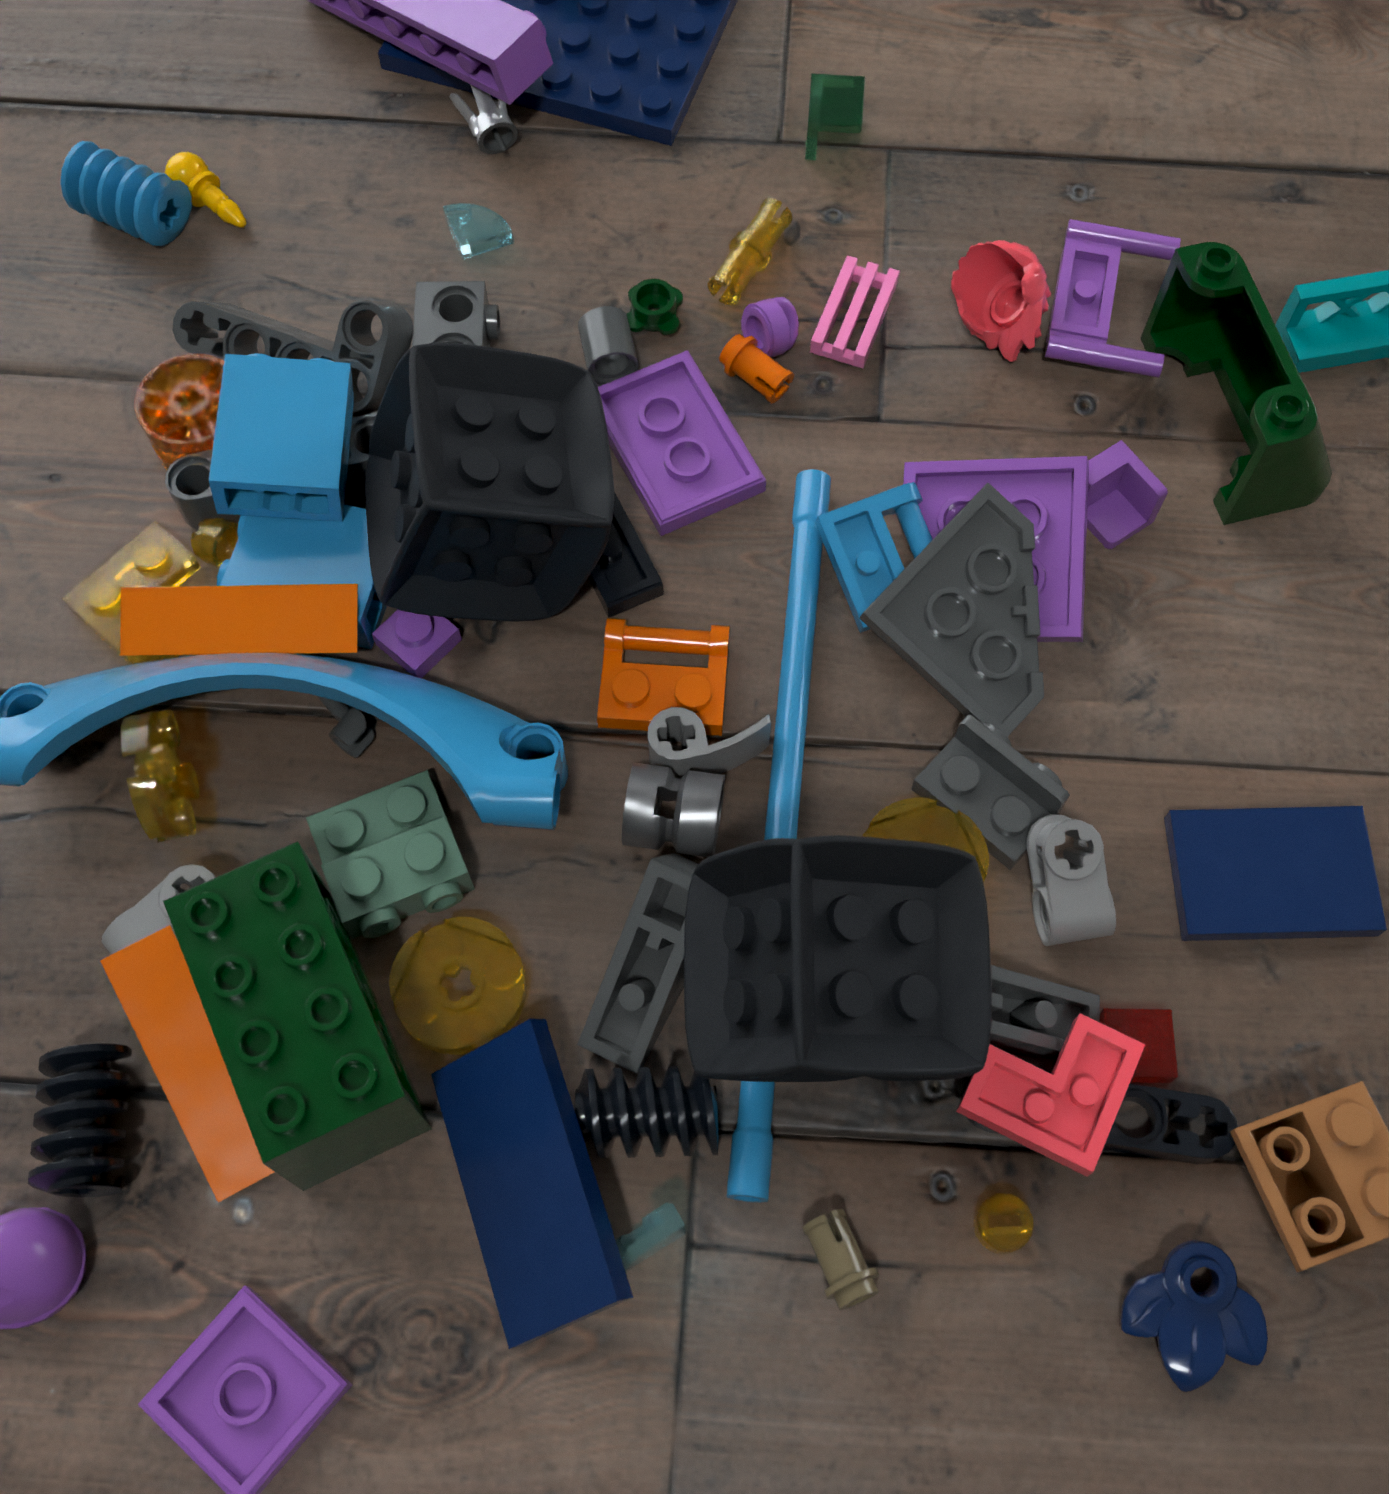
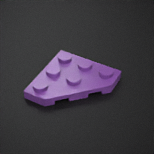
(1049, 494)

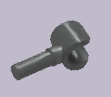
(352, 731)

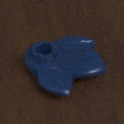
(1193, 1326)

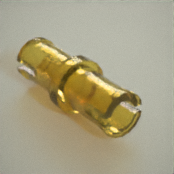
(750, 251)

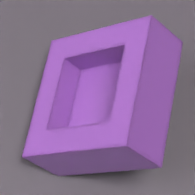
(416, 640)

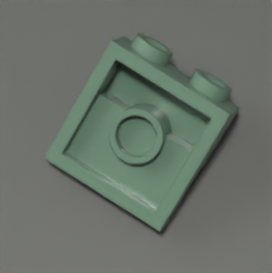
(389, 856)

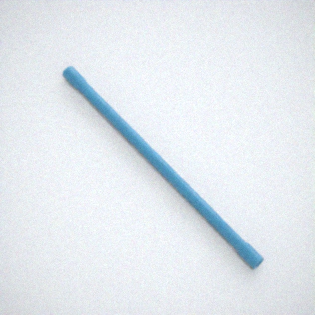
(753, 1138)

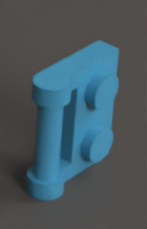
(863, 547)

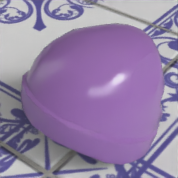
(38, 1265)

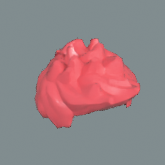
(1001, 295)

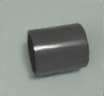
(607, 344)

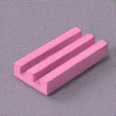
(867, 278)

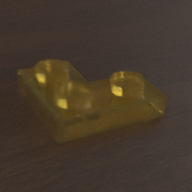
(146, 561)

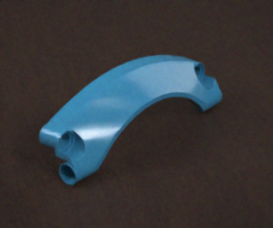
(466, 736)

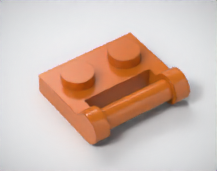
(638, 692)

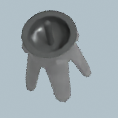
(493, 126)

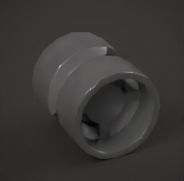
(695, 815)

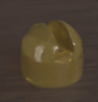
(214, 532)
(1007, 1238)

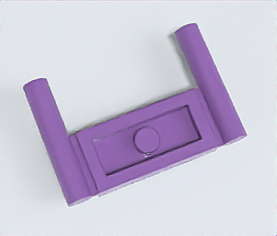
(1087, 292)

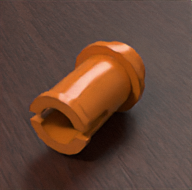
(755, 367)

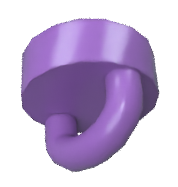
(772, 324)

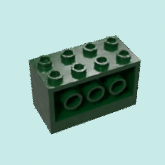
(295, 1018)

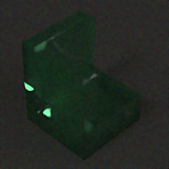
(833, 107)

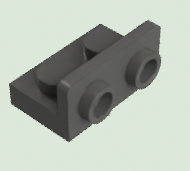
(992, 786)

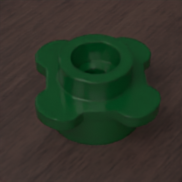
(654, 295)

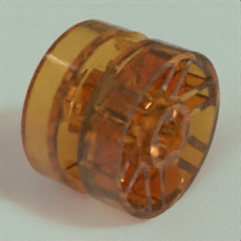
(180, 405)

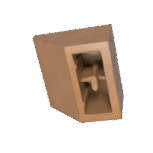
(1322, 1174)

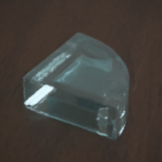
(476, 229)
(658, 1231)

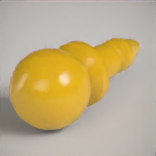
(204, 187)

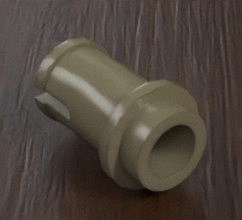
(841, 1260)

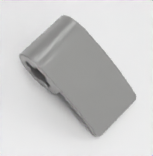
(684, 726)

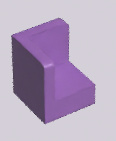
(1121, 495)

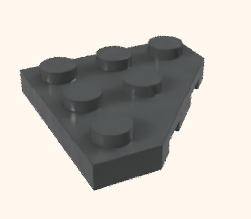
(971, 613)

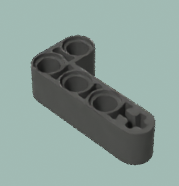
(352, 342)

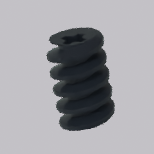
(647, 1112)
(78, 1120)

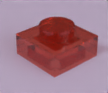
(1155, 1030)

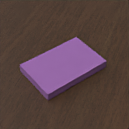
(677, 443)

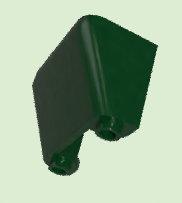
(1220, 325)

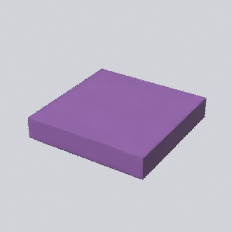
(245, 1395)

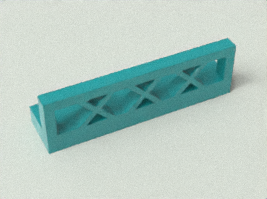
(1341, 328)

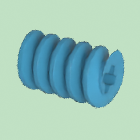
(125, 194)

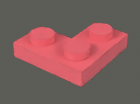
(1059, 1112)

